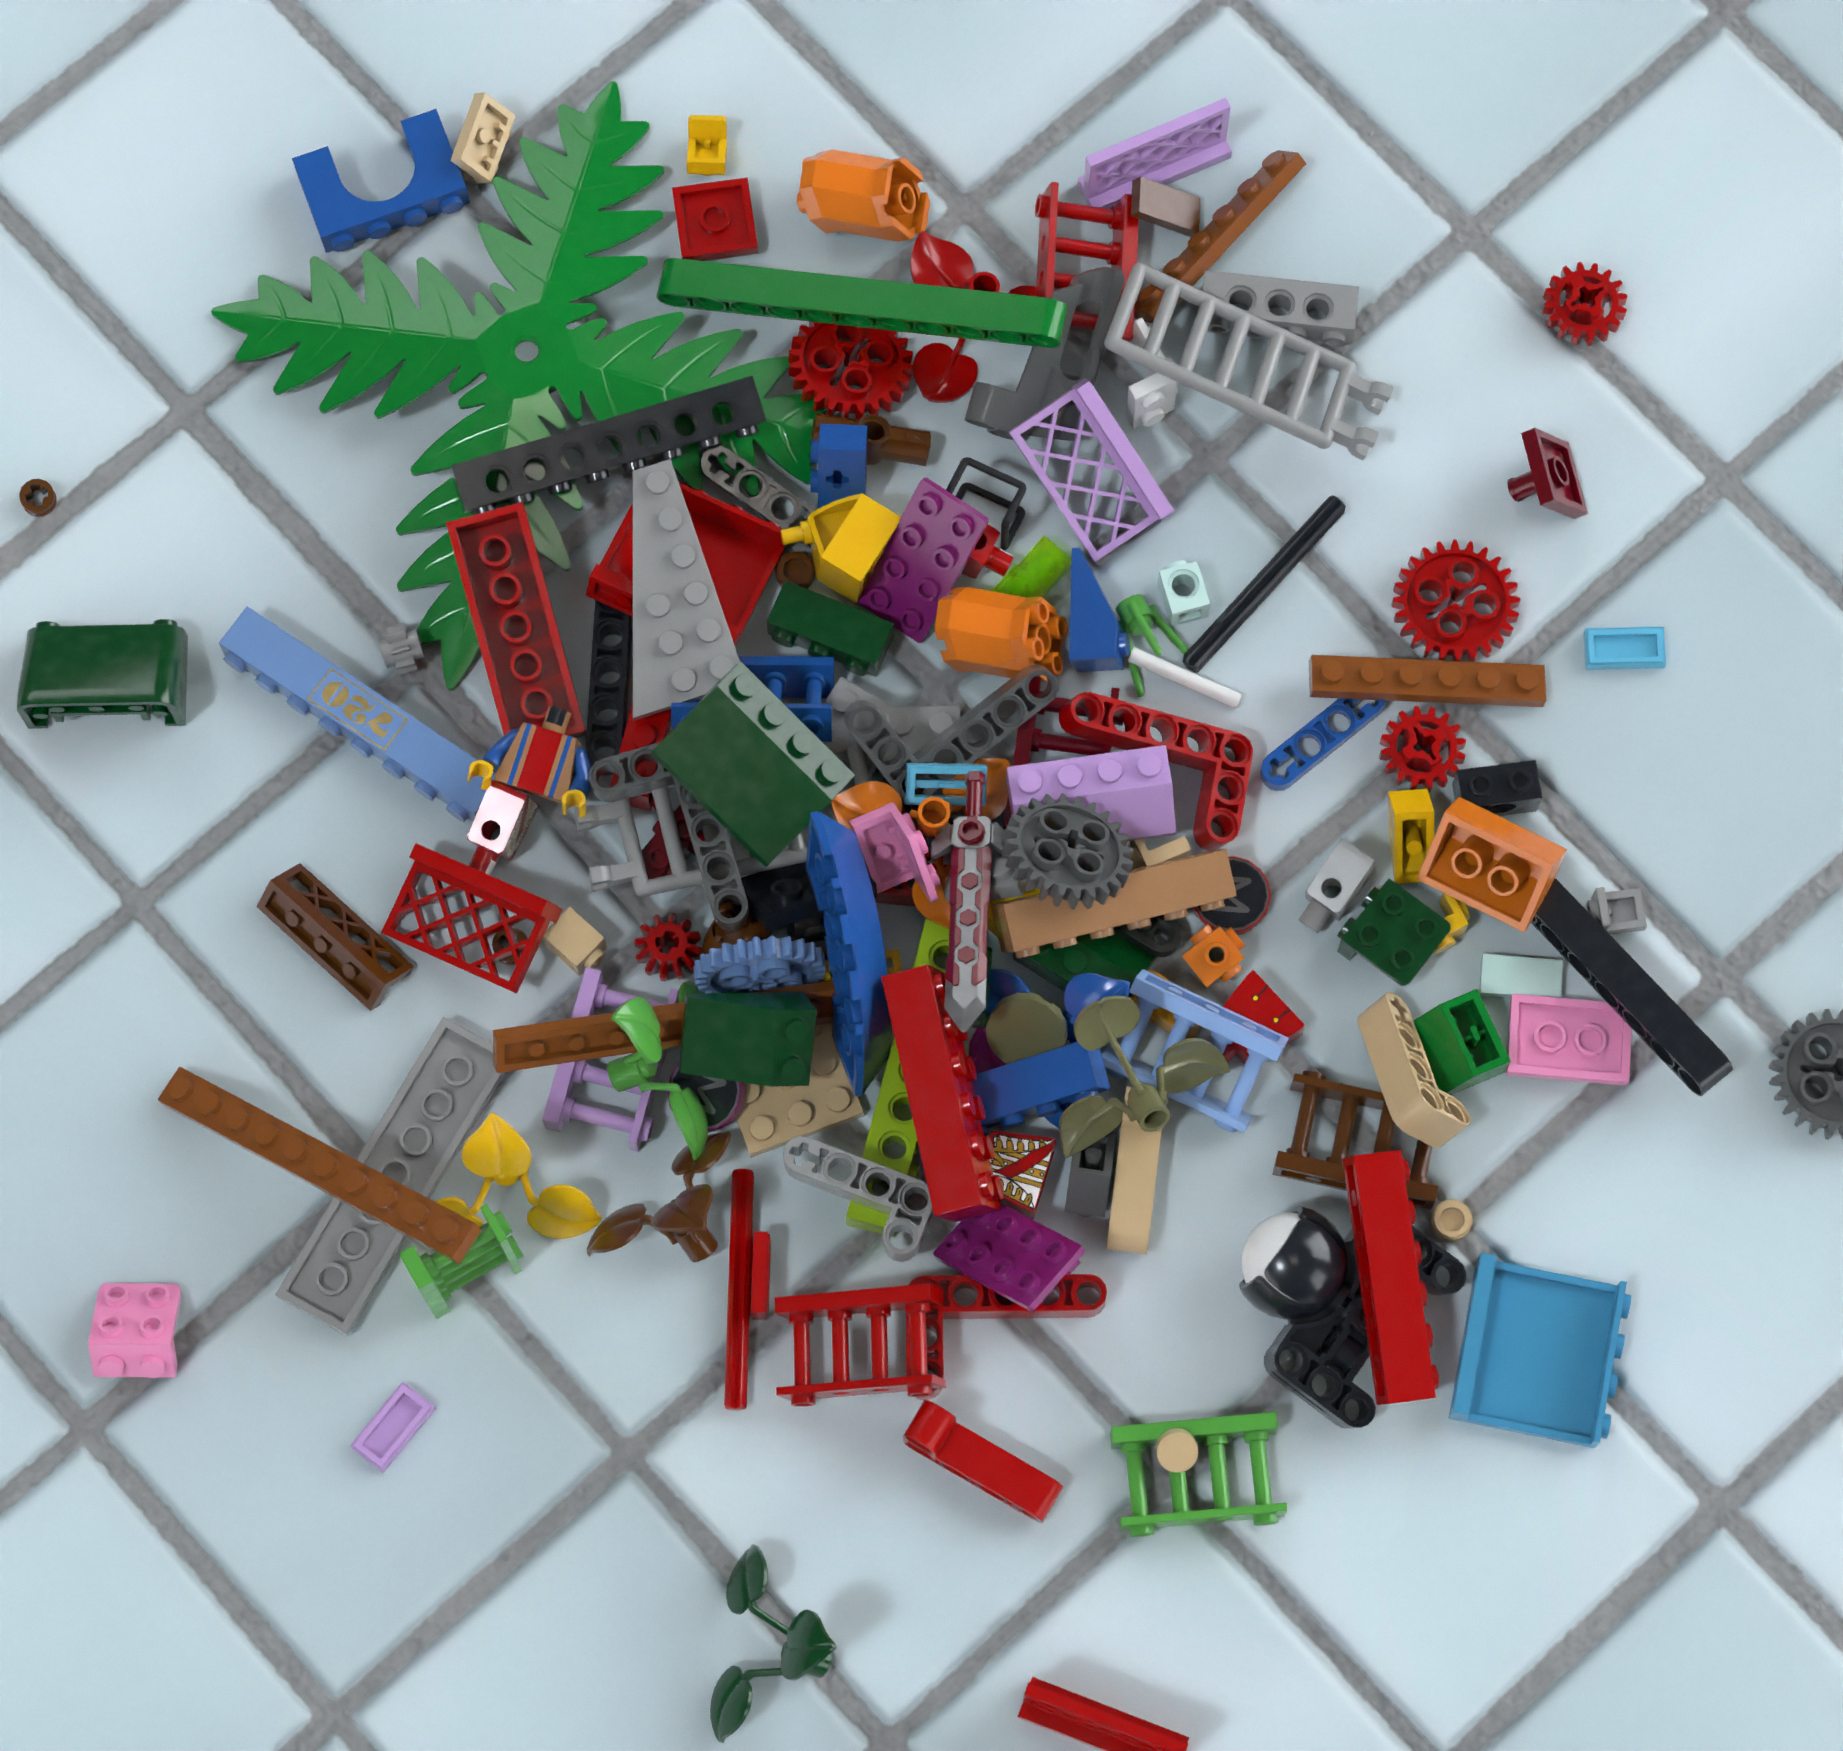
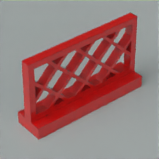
(492, 892)
(1093, 1721)

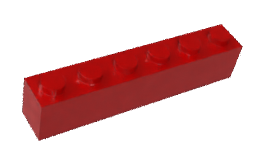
(1390, 1277)

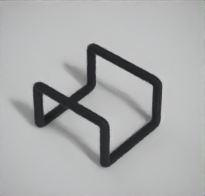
(1006, 534)

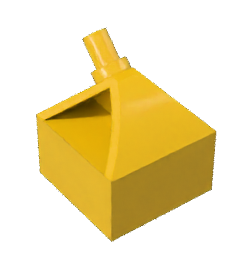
(845, 541)

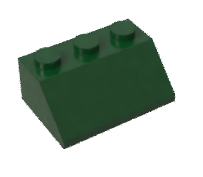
(1105, 956)

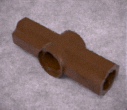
(884, 440)

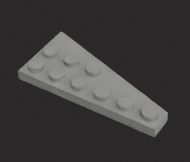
(677, 616)

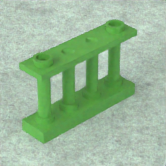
(440, 1276)
(1215, 1435)

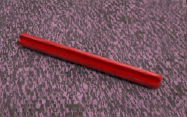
(739, 1289)

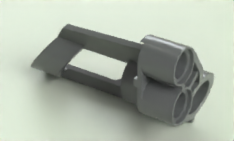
(1042, 377)

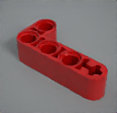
(980, 1462)

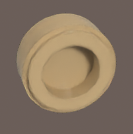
(1451, 1220)
(1177, 1450)

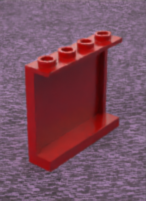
(736, 548)

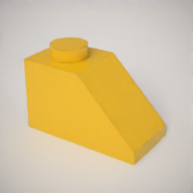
(1409, 832)

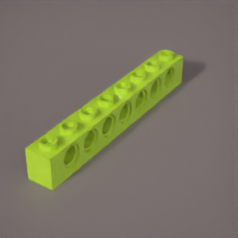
(885, 1126)

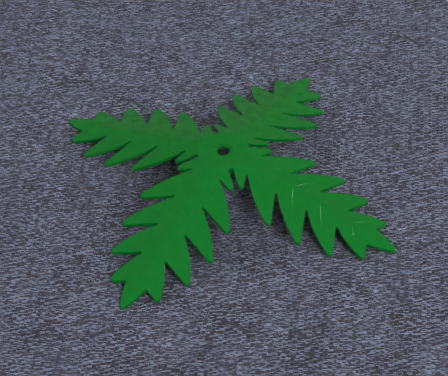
(442, 335)

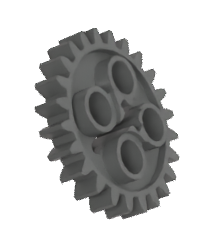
(1067, 851)
(1821, 1112)

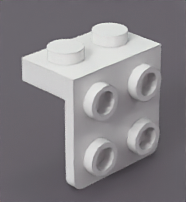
(1152, 396)

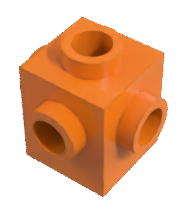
(1198, 954)

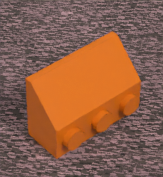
(1491, 864)

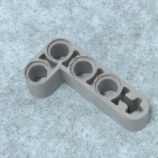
(855, 1189)

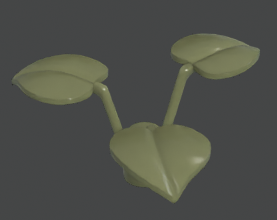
(1184, 1068)

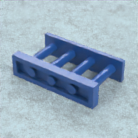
(789, 678)

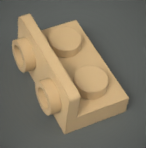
(482, 139)

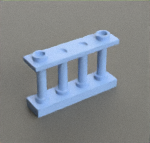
(1225, 1029)

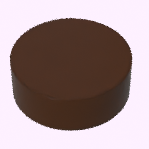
(795, 568)

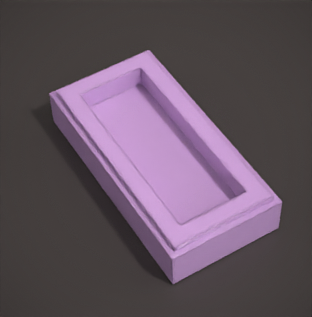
(393, 1427)

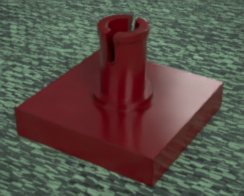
(1551, 475)

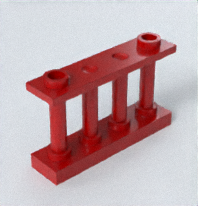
(1120, 252)
(839, 1308)

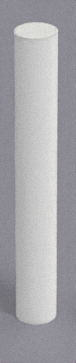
(1184, 677)

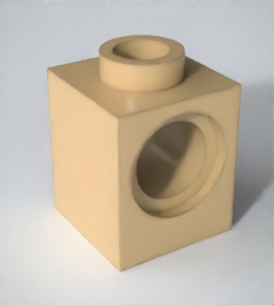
(575, 942)

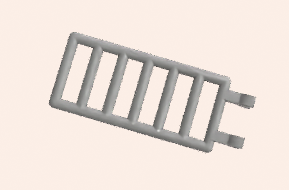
(1347, 384)
(635, 871)

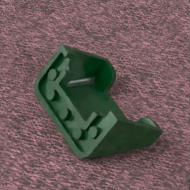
(104, 672)

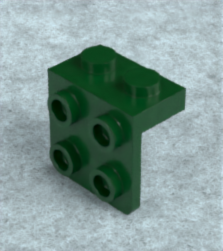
(1393, 933)

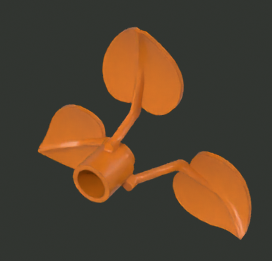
(930, 820)

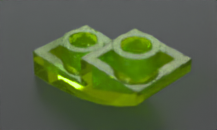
(1037, 571)

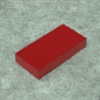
(760, 1275)

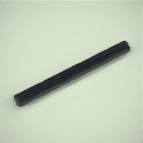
(1263, 584)

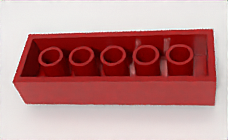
(514, 618)
(942, 1096)

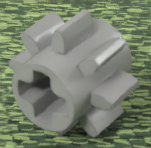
(401, 648)

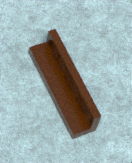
(327, 938)

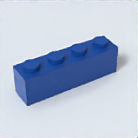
(1039, 1085)

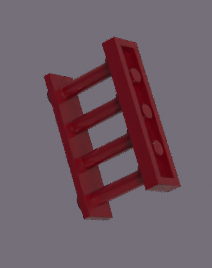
(1033, 739)

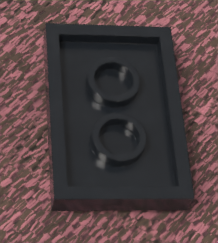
(783, 896)

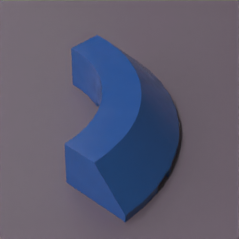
(853, 949)

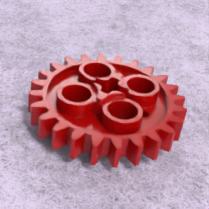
(879, 381)
(1436, 574)

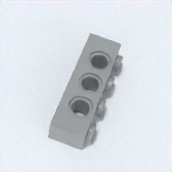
(1296, 297)

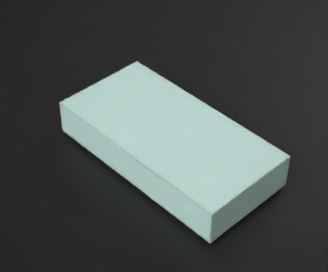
(1520, 975)

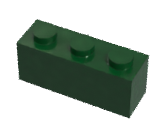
(830, 629)

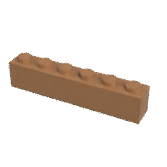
(1148, 892)

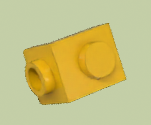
(707, 145)
(1457, 916)

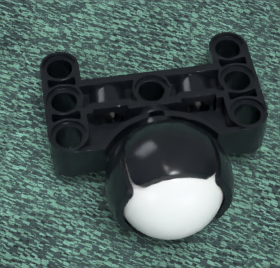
(1309, 1275)

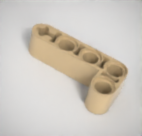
(1407, 1076)
(1133, 1187)

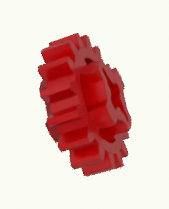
(1580, 319)
(1415, 734)

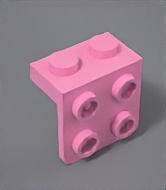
(894, 850)
(134, 1330)

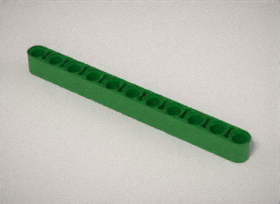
(862, 302)

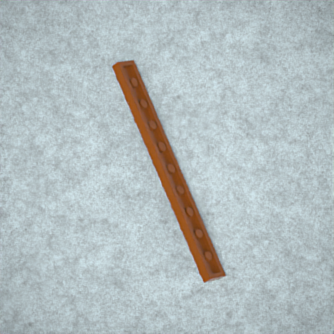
(601, 1037)
(320, 1165)

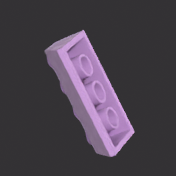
(1126, 783)

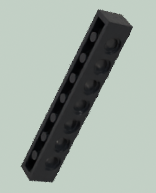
(738, 396)

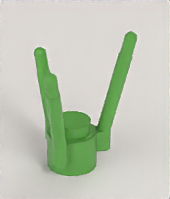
(1138, 618)

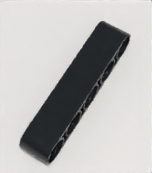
(613, 695)

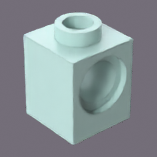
(1183, 608)

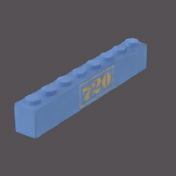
(355, 711)

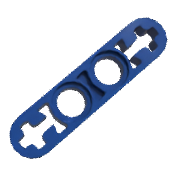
(1326, 738)

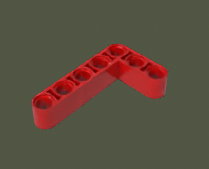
(1174, 732)
(988, 1308)

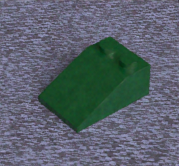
(749, 1037)

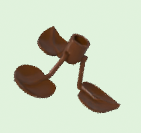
(681, 1219)

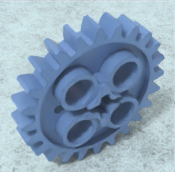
(759, 965)

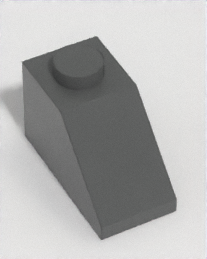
(1091, 1178)

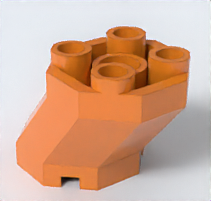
(863, 195)
(999, 632)

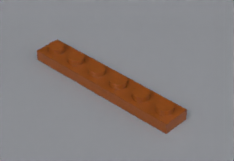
(1227, 225)
(1427, 681)

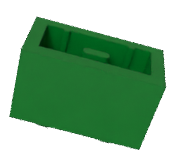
(1461, 1043)

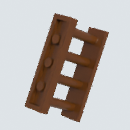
(1296, 1160)

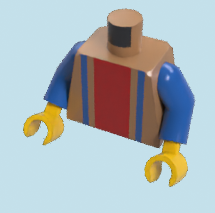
(539, 762)

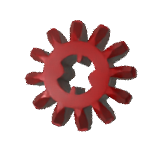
(657, 937)

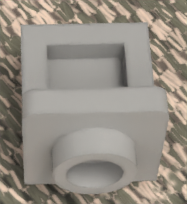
(1618, 910)

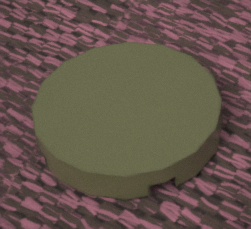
(1025, 1027)

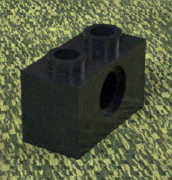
(1500, 788)

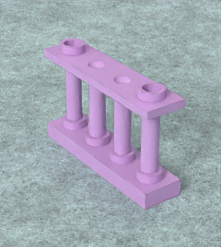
(562, 1107)

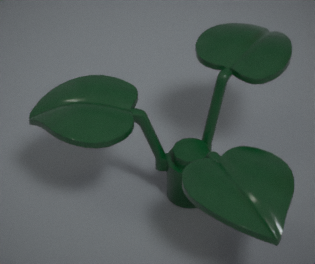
(804, 1652)

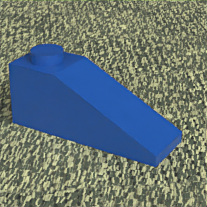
(1095, 632)

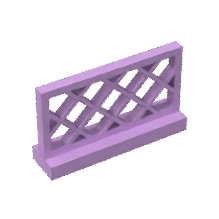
(1158, 154)
(1119, 450)

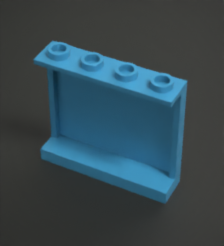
(1539, 1353)

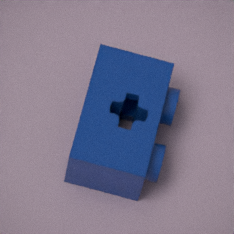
(841, 462)

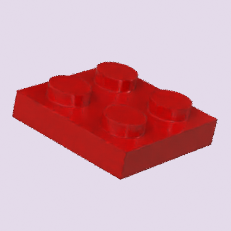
(715, 220)

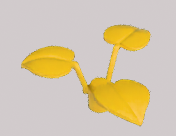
(504, 1157)

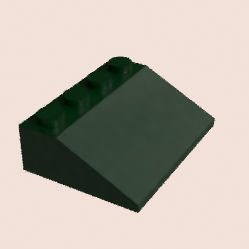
(752, 764)

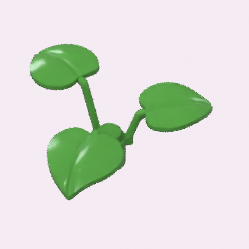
(637, 1069)

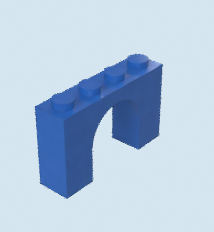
(348, 219)

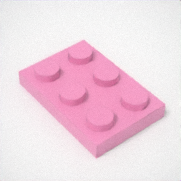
(1567, 1040)

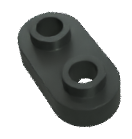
(1145, 940)

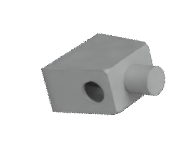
(1344, 869)

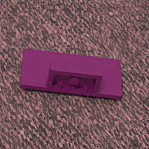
(923, 559)
(1010, 1255)

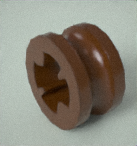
(26, 494)
(500, 936)

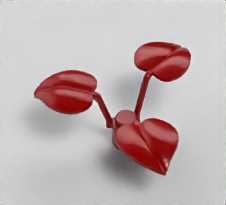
(937, 369)

